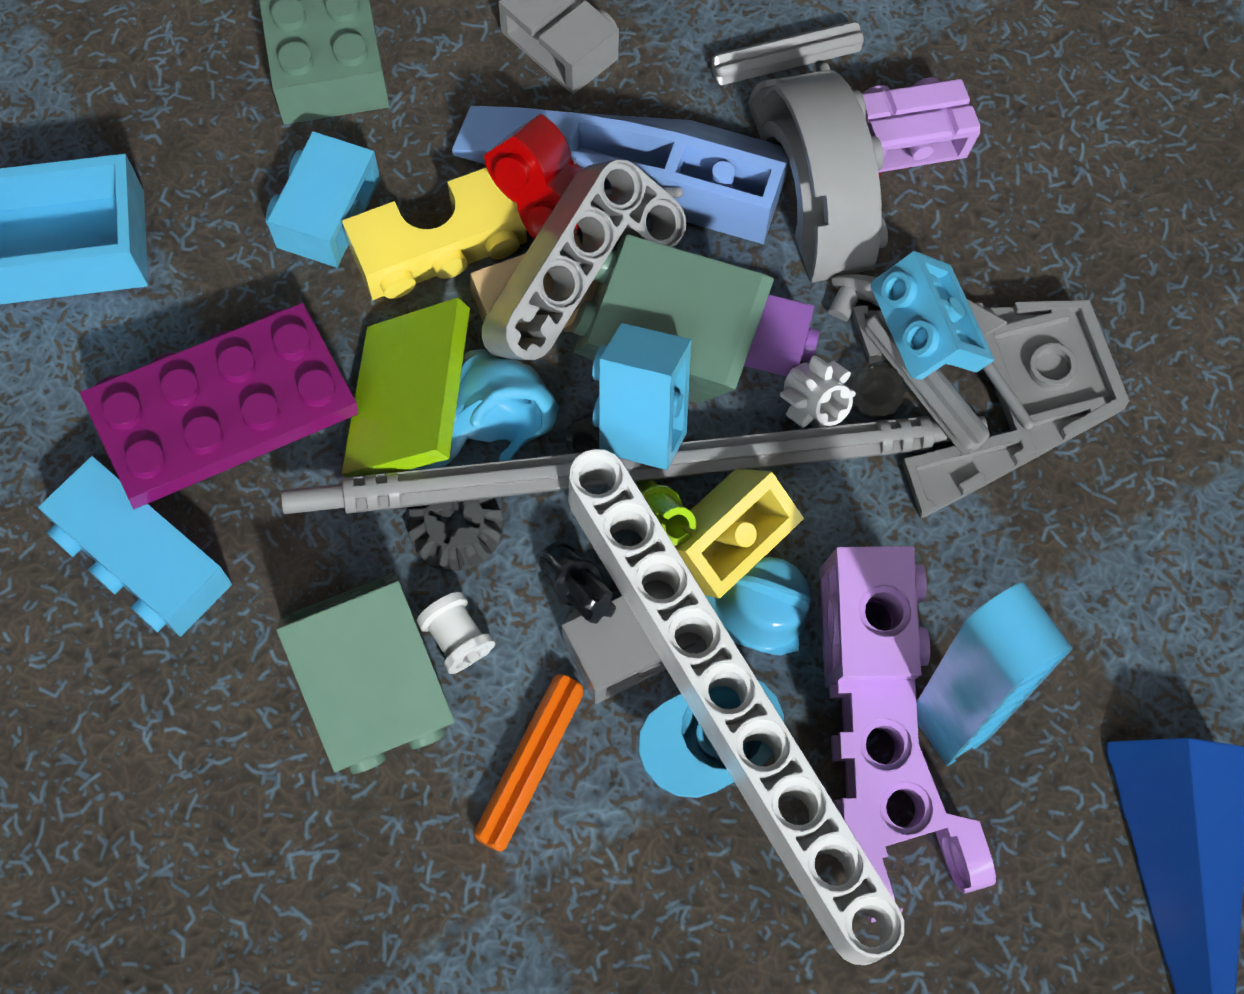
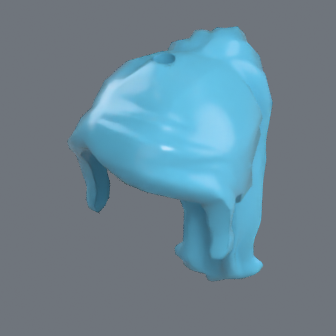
(499, 403)

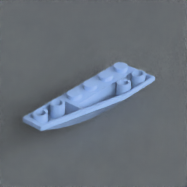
(725, 176)

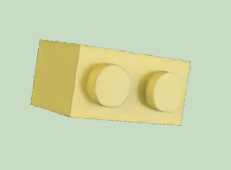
(737, 528)

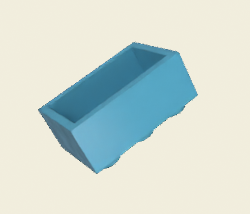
(71, 229)

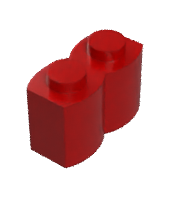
(533, 170)

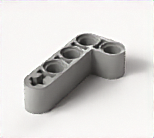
(571, 267)

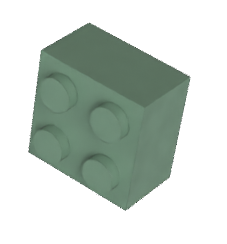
(323, 58)

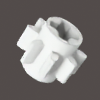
(818, 393)

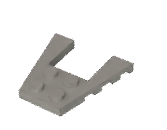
(1057, 370)

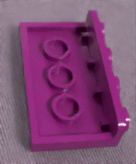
(218, 404)

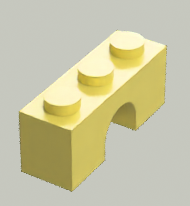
(399, 256)

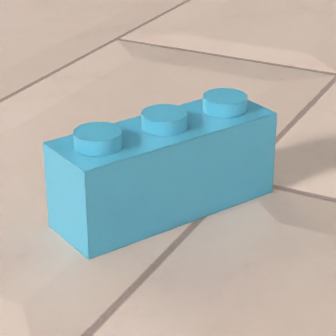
(133, 549)

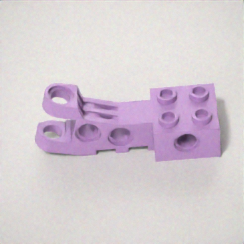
(877, 686)

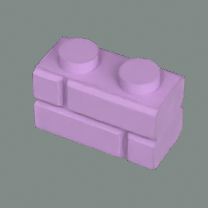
(922, 122)

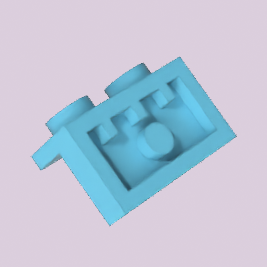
(930, 317)

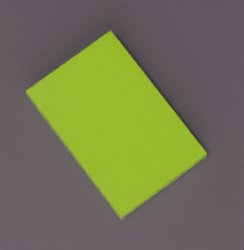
(407, 391)

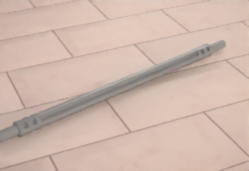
(553, 472)

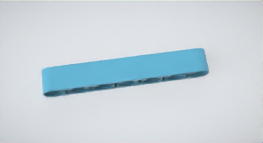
(989, 671)

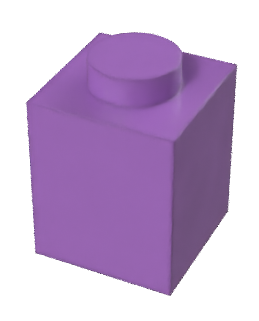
(783, 336)

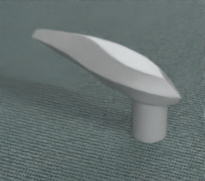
(850, 290)

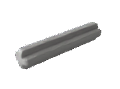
(787, 52)
(934, 392)

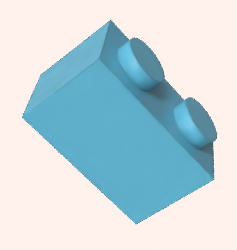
(324, 186)
(642, 395)

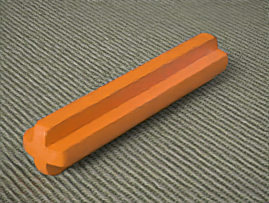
(529, 763)

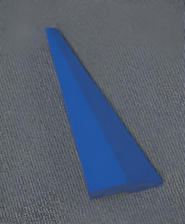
(1189, 844)

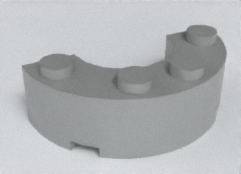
(831, 166)

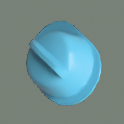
(766, 607)
(679, 752)

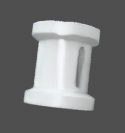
(455, 632)

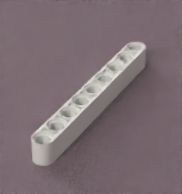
(730, 728)

